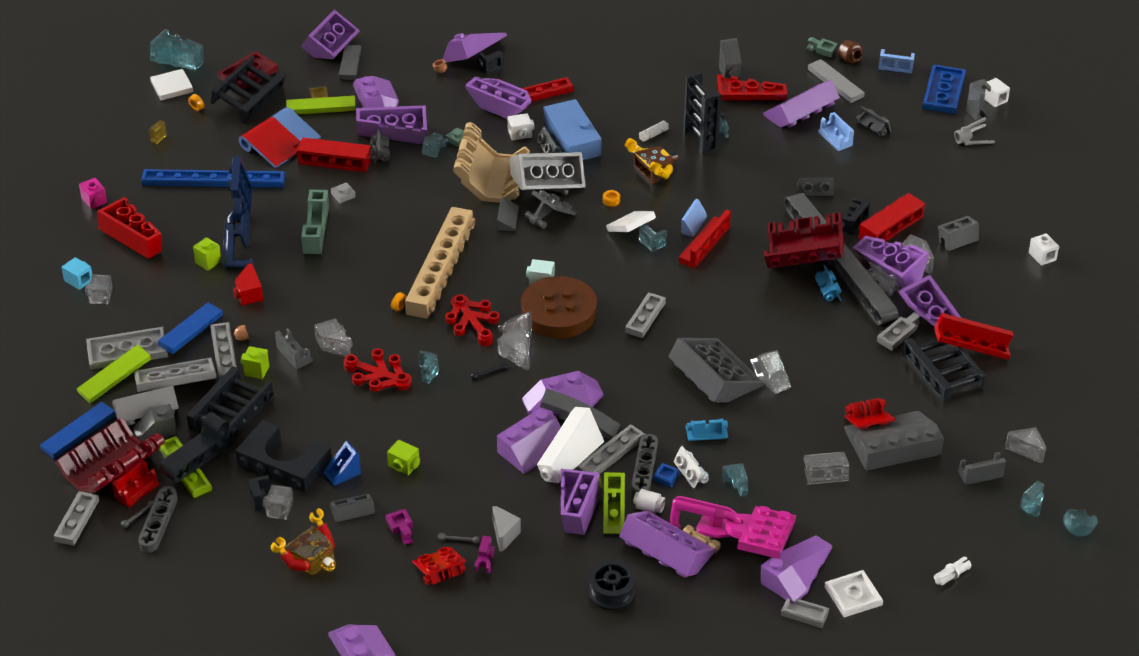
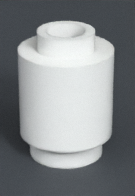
(649, 501)

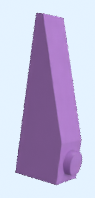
(795, 569)

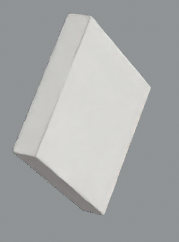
(171, 84)
(631, 221)
(853, 593)

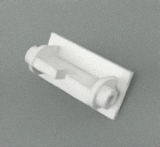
(689, 467)

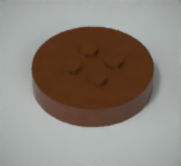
(560, 306)

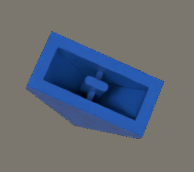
(344, 465)

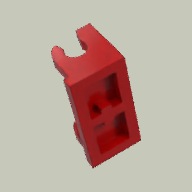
(135, 484)

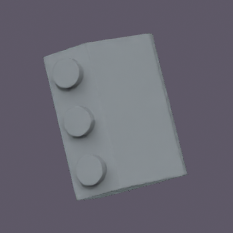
(137, 405)

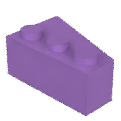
(579, 499)

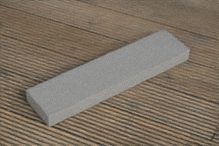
(842, 85)
(223, 348)
(612, 450)

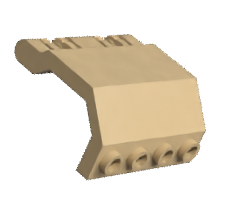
(483, 169)

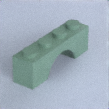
(314, 230)

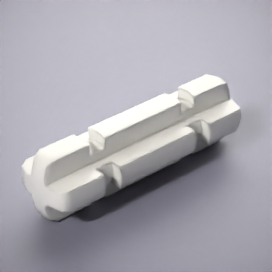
(653, 131)

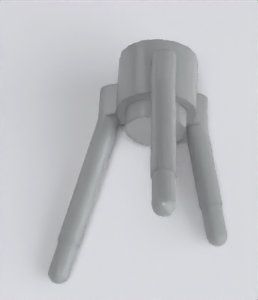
(965, 134)

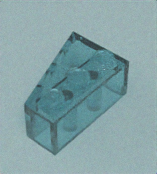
(176, 51)

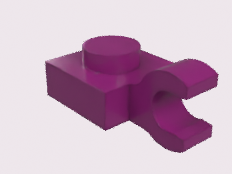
(401, 523)
(485, 552)

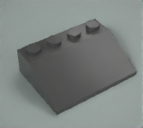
(714, 368)
(903, 440)

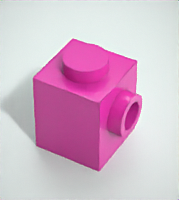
(93, 193)

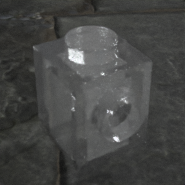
(99, 289)
(278, 502)

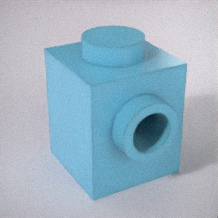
(77, 273)

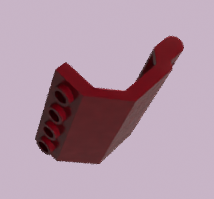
(806, 244)
(106, 456)

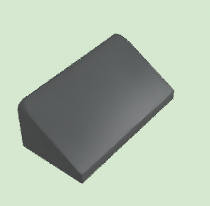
(507, 215)
(352, 507)

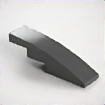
(565, 404)

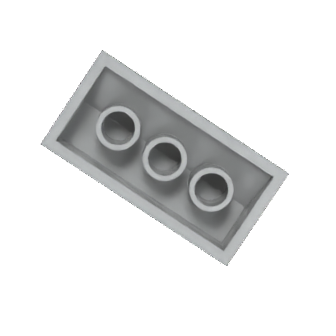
(548, 170)

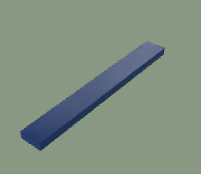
(210, 178)

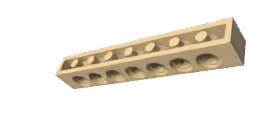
(439, 263)

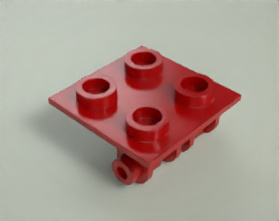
(871, 415)
(435, 564)

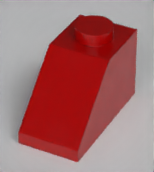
(248, 286)

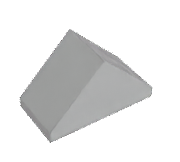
(506, 527)

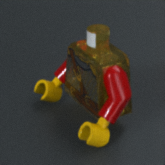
(309, 550)

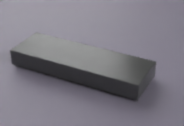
(350, 62)

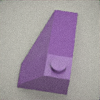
(468, 45)
(901, 261)
(927, 300)

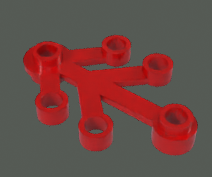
(462, 304)
(400, 380)

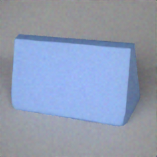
(693, 219)

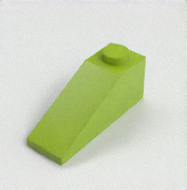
(614, 502)

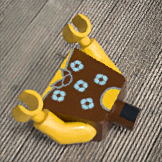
(652, 162)

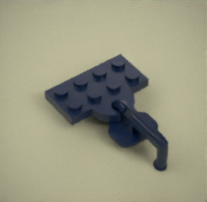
(241, 192)

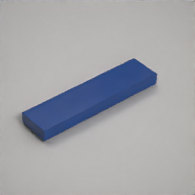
(190, 328)
(77, 430)

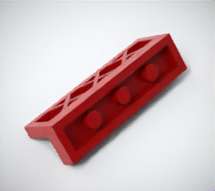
(706, 240)
(974, 334)

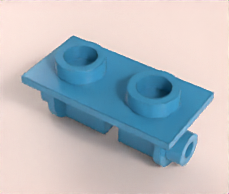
(828, 288)
(701, 431)

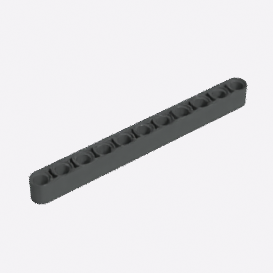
(849, 268)

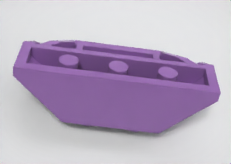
(375, 92)
(498, 96)
(572, 384)
(360, 641)

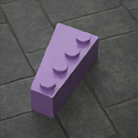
(397, 123)

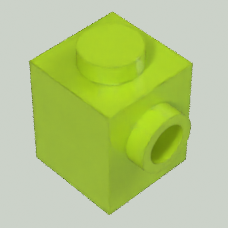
(207, 254)
(255, 362)
(403, 457)

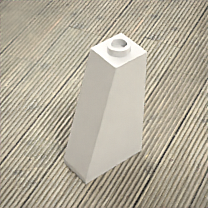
(571, 445)

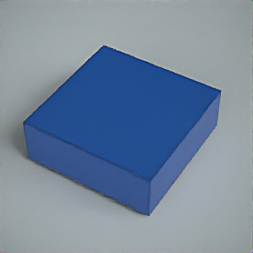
(666, 475)

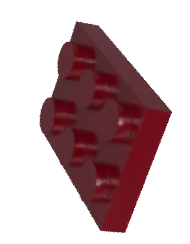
(260, 62)

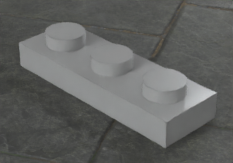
(645, 315)
(76, 518)

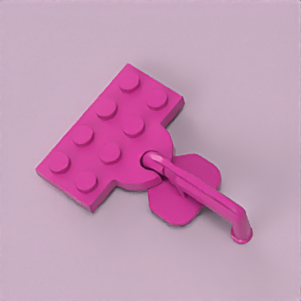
(759, 533)

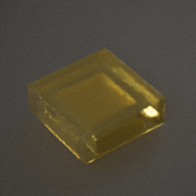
(318, 92)
(157, 132)

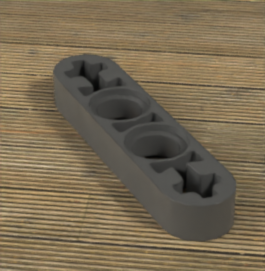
(642, 465)
(160, 519)

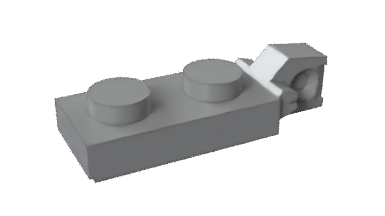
(899, 331)

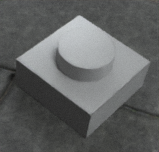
(343, 192)

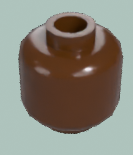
(850, 51)

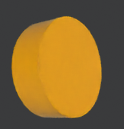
(196, 102)
(611, 198)
(398, 301)

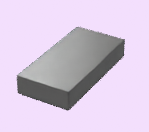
(805, 612)

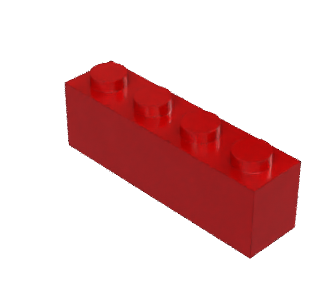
(334, 154)
(893, 218)

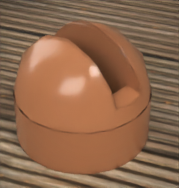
(440, 66)
(241, 333)

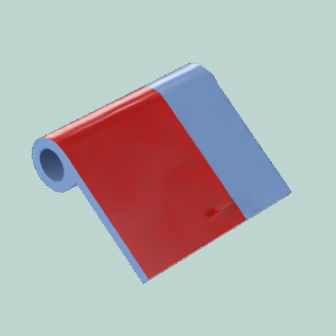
(278, 137)

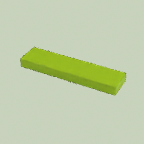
(322, 105)
(113, 374)
(195, 482)

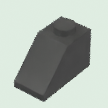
(730, 58)
(156, 420)

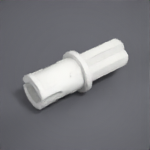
(952, 571)

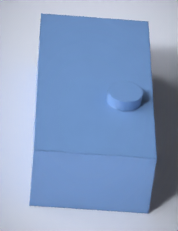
(572, 129)

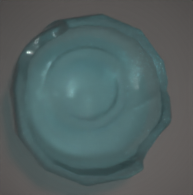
(1079, 522)

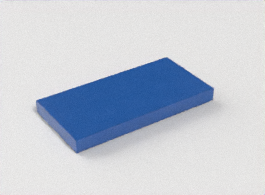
(944, 89)

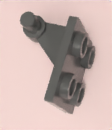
(548, 203)

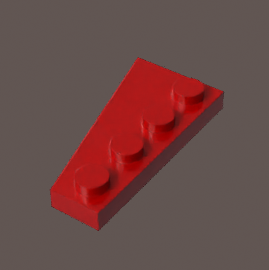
(750, 90)

